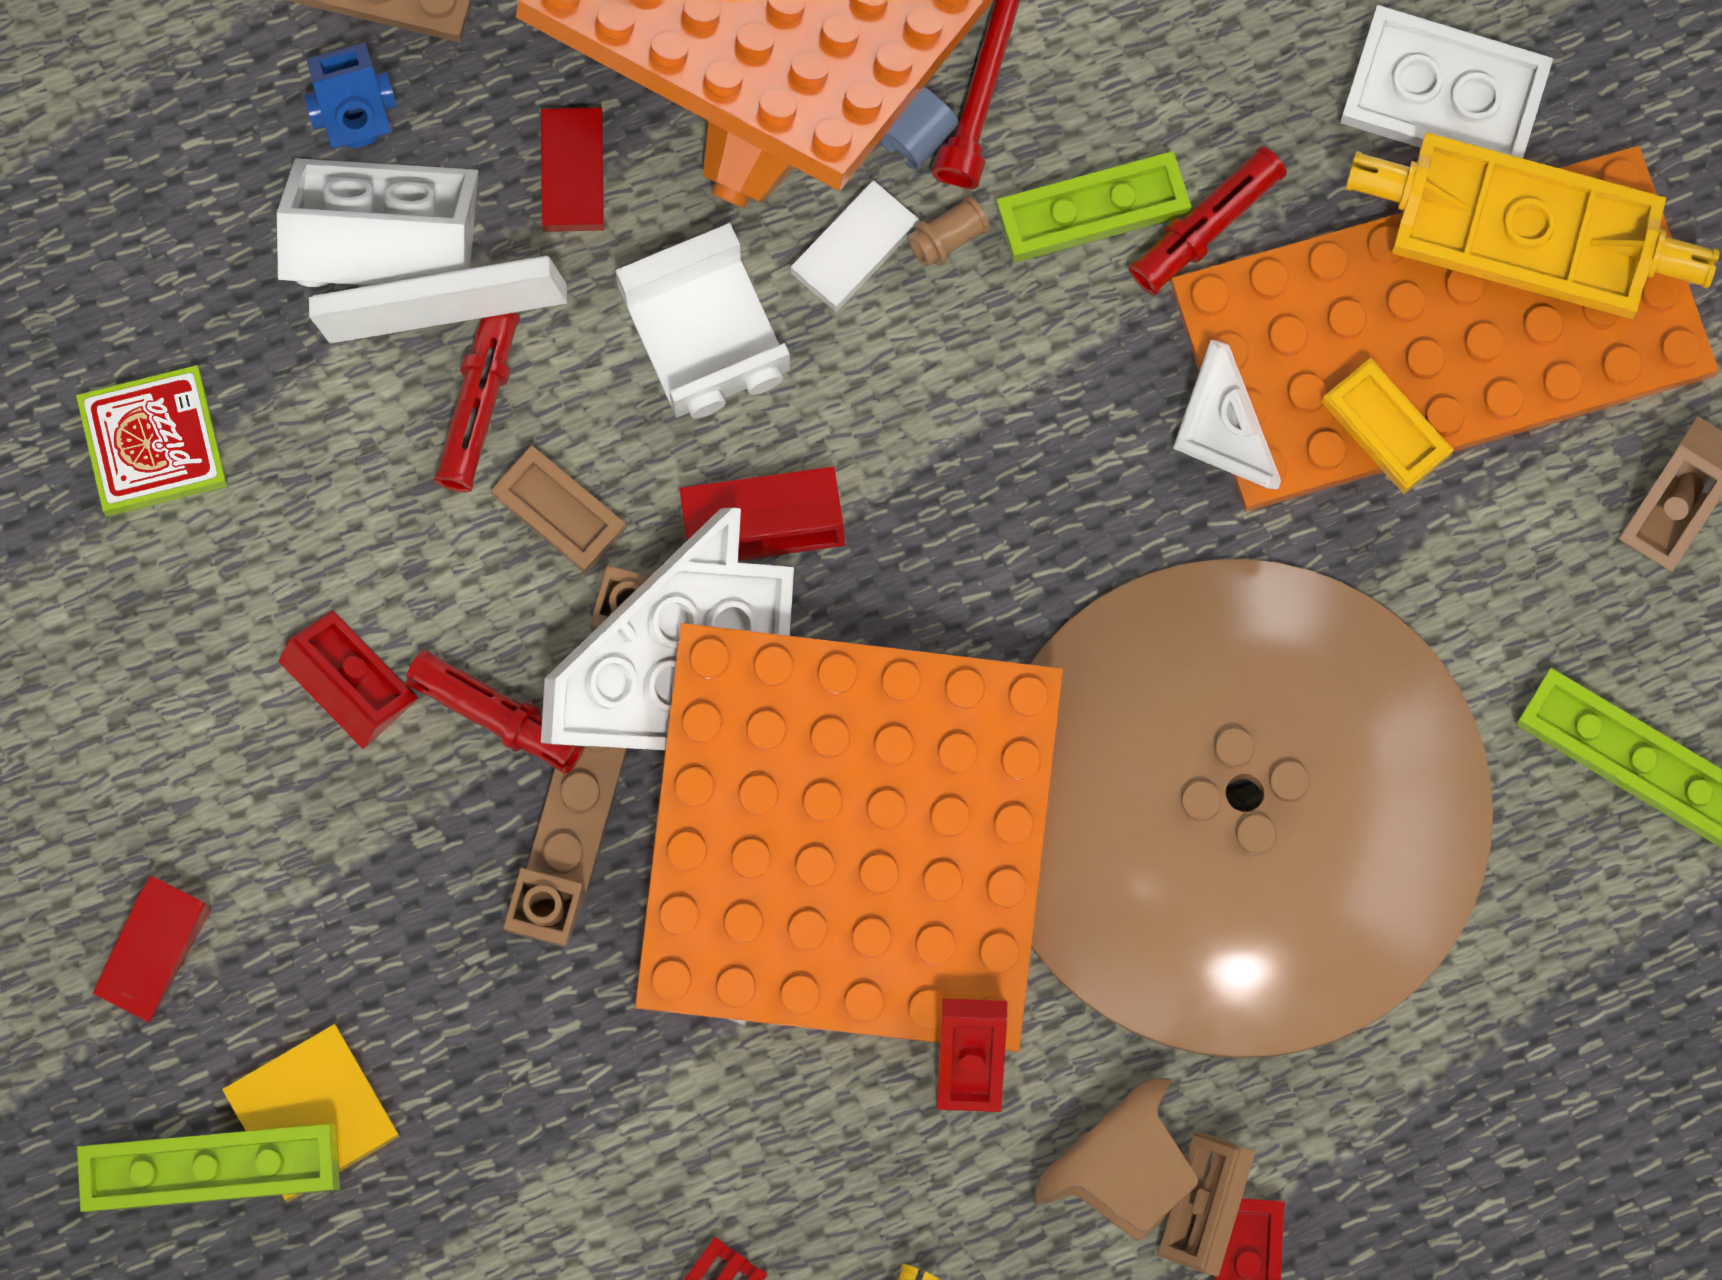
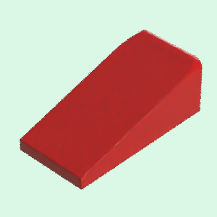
(151, 948)

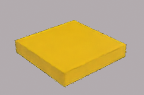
(315, 1086)

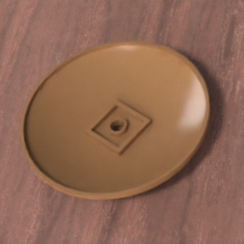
(1275, 918)

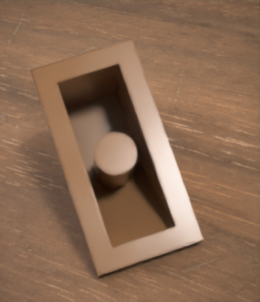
(1679, 498)

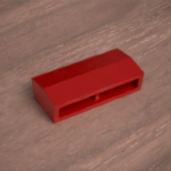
(777, 511)

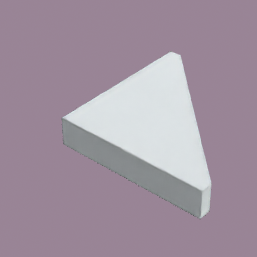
(1223, 424)

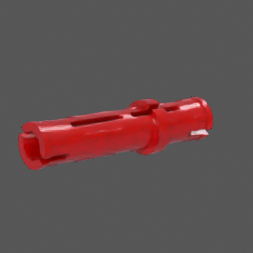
(1188, 238)
(459, 464)
(513, 722)

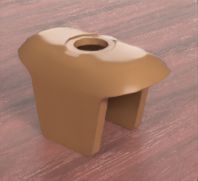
(1124, 1165)

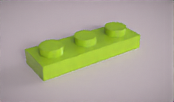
(1093, 206)

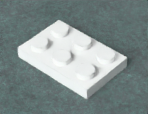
(1444, 83)

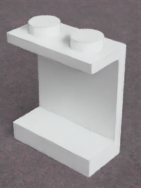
(702, 323)

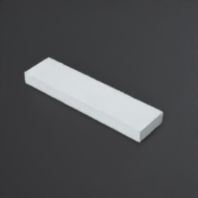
(438, 299)

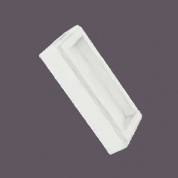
(854, 246)

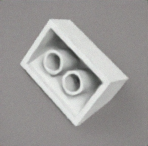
(373, 222)

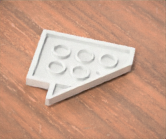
(622, 675)

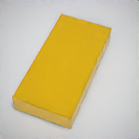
(1387, 426)

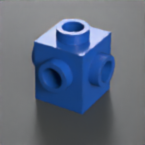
(349, 97)

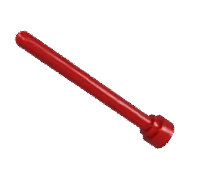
(961, 158)

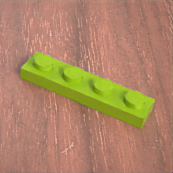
(1627, 753)
(208, 1168)

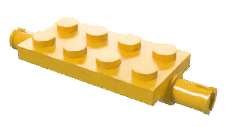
(1530, 225)

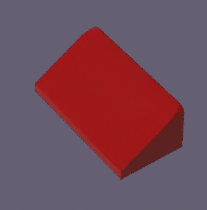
(346, 678)

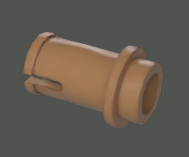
(947, 232)

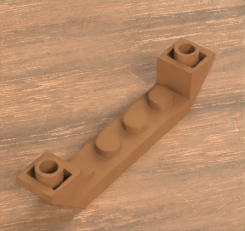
(573, 818)

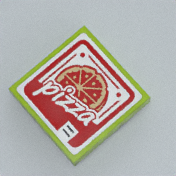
(151, 440)

